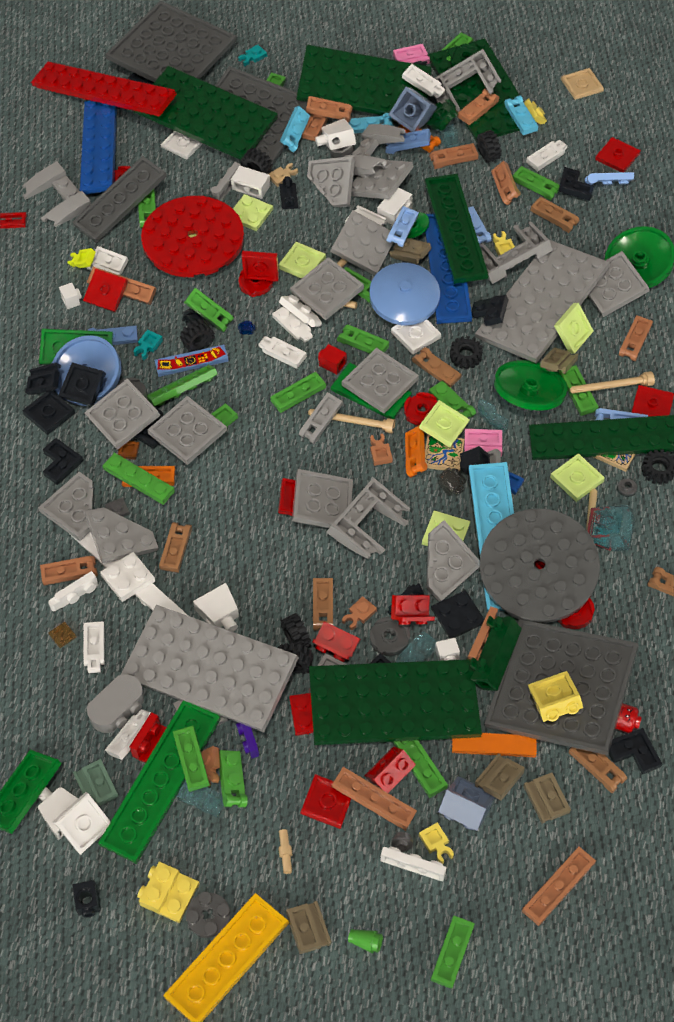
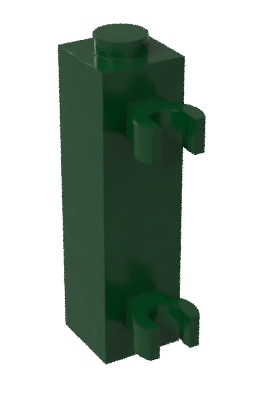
(495, 653)

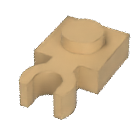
(278, 175)

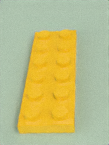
(226, 959)

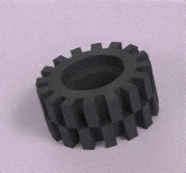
(489, 146)
(256, 161)
(197, 335)
(468, 344)
(655, 475)
(295, 630)
(305, 656)

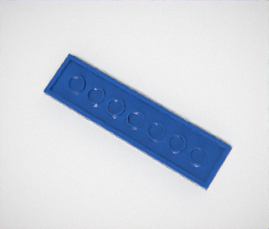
(98, 147)
(454, 298)

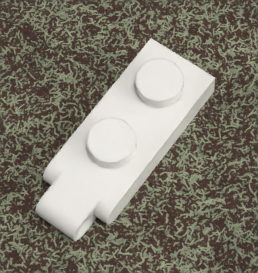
(423, 81)
(546, 155)
(301, 311)
(292, 324)
(282, 351)
(73, 591)
(94, 646)
(120, 744)

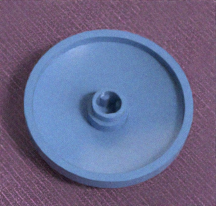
(404, 294)
(93, 353)

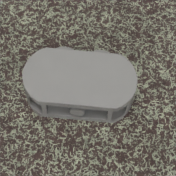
(116, 704)

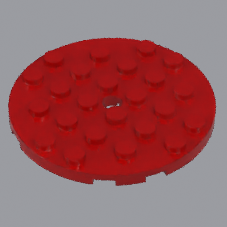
(172, 250)

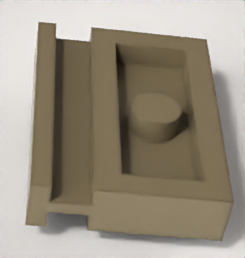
(411, 251)
(558, 360)
(499, 777)
(547, 798)
(308, 927)

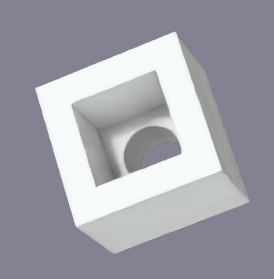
(70, 295)
(447, 650)

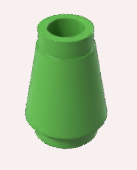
(366, 939)

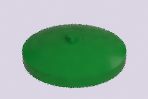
(647, 250)
(530, 386)

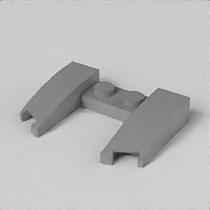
(476, 63)
(373, 136)
(55, 176)
(533, 244)
(372, 496)

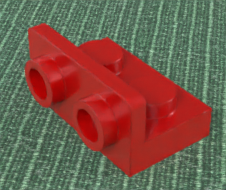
(411, 608)
(336, 641)
(301, 713)
(147, 738)
(390, 769)

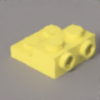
(555, 696)
(167, 892)

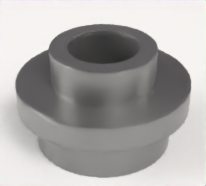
(627, 491)
(402, 841)

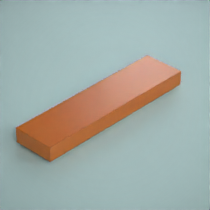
(496, 743)

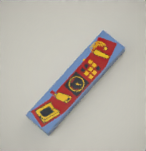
(191, 360)

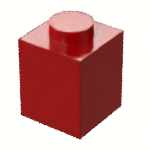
(332, 359)

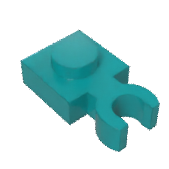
(253, 54)
(148, 342)

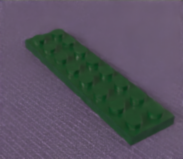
(456, 229)
(602, 437)

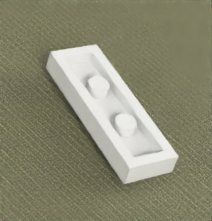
(413, 863)

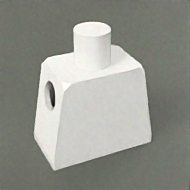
(336, 135)
(218, 608)
(53, 805)

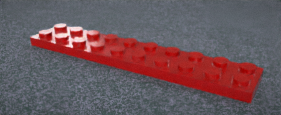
(104, 88)

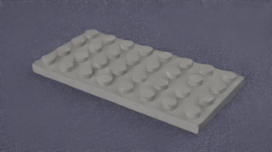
(541, 299)
(210, 667)

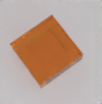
(62, 635)

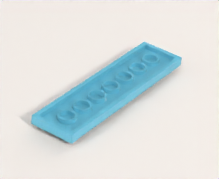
(490, 502)

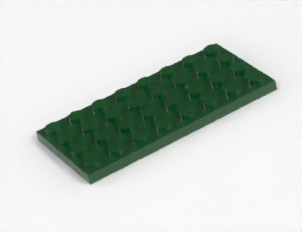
(354, 79)
(212, 114)
(497, 117)
(393, 702)

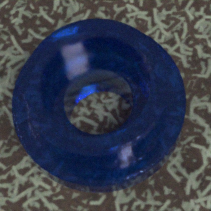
(246, 327)

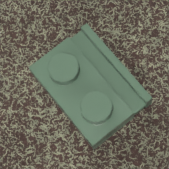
(96, 782)

